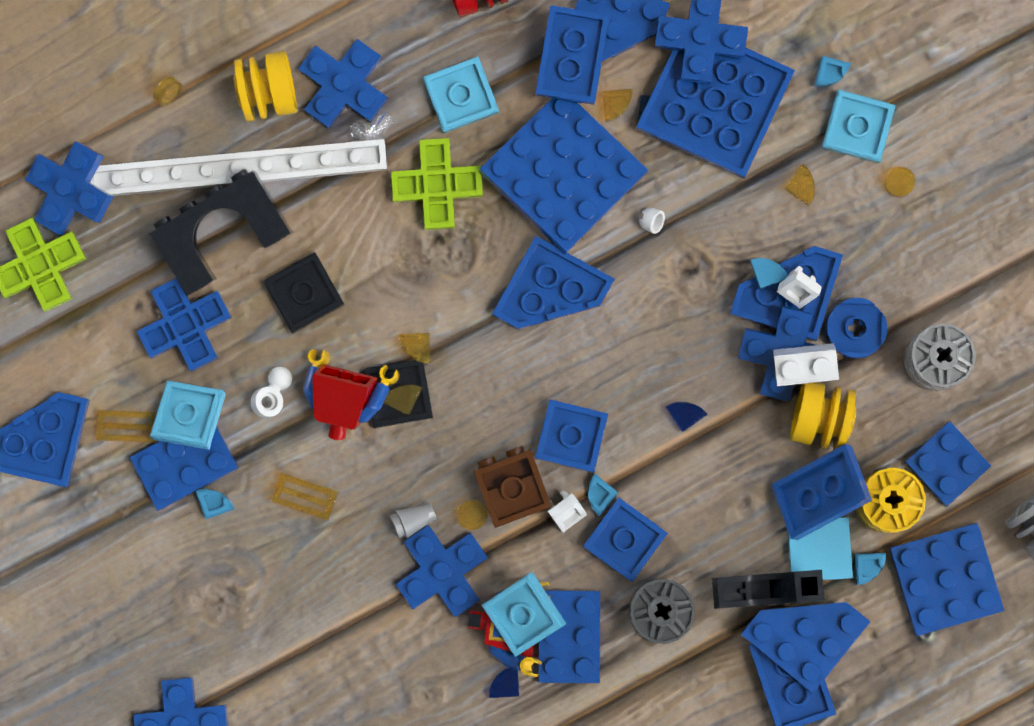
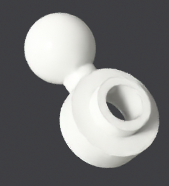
(279, 379)

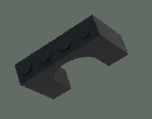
(178, 236)

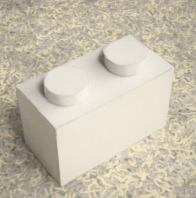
(806, 364)

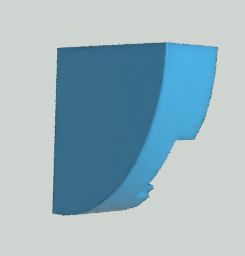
(830, 71)
(767, 272)
(600, 494)
(213, 503)
(868, 566)

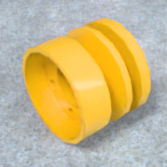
(265, 86)
(823, 415)
(879, 514)

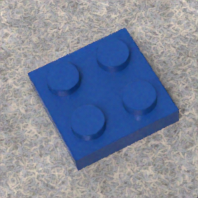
(571, 436)
(947, 464)
(625, 539)

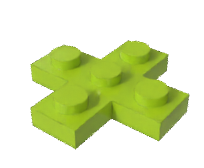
(437, 184)
(40, 264)

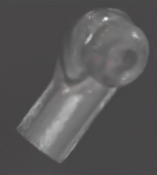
(374, 131)

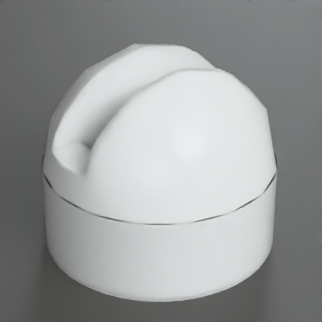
(652, 220)

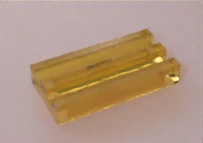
(124, 426)
(280, 488)

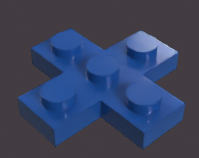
(701, 39)
(343, 84)
(69, 188)
(184, 324)
(759, 347)
(441, 571)
(181, 708)

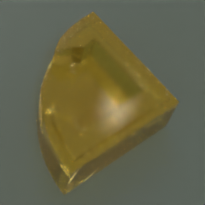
(616, 103)
(802, 185)
(417, 346)
(403, 398)

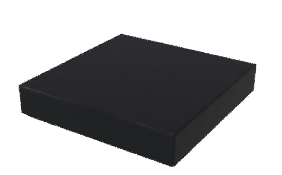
(303, 293)
(410, 373)

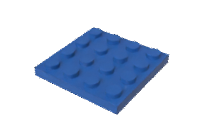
(718, 119)
(563, 172)

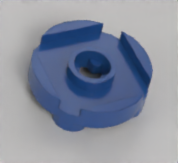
(868, 316)

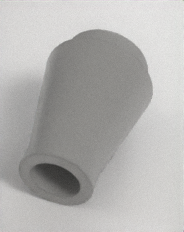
(410, 520)

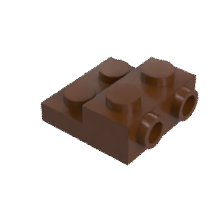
(511, 486)

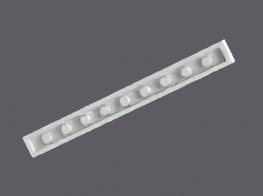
(217, 169)

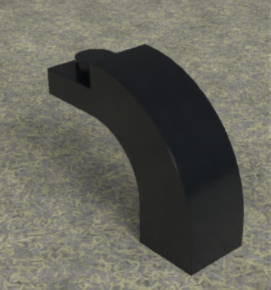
(768, 589)

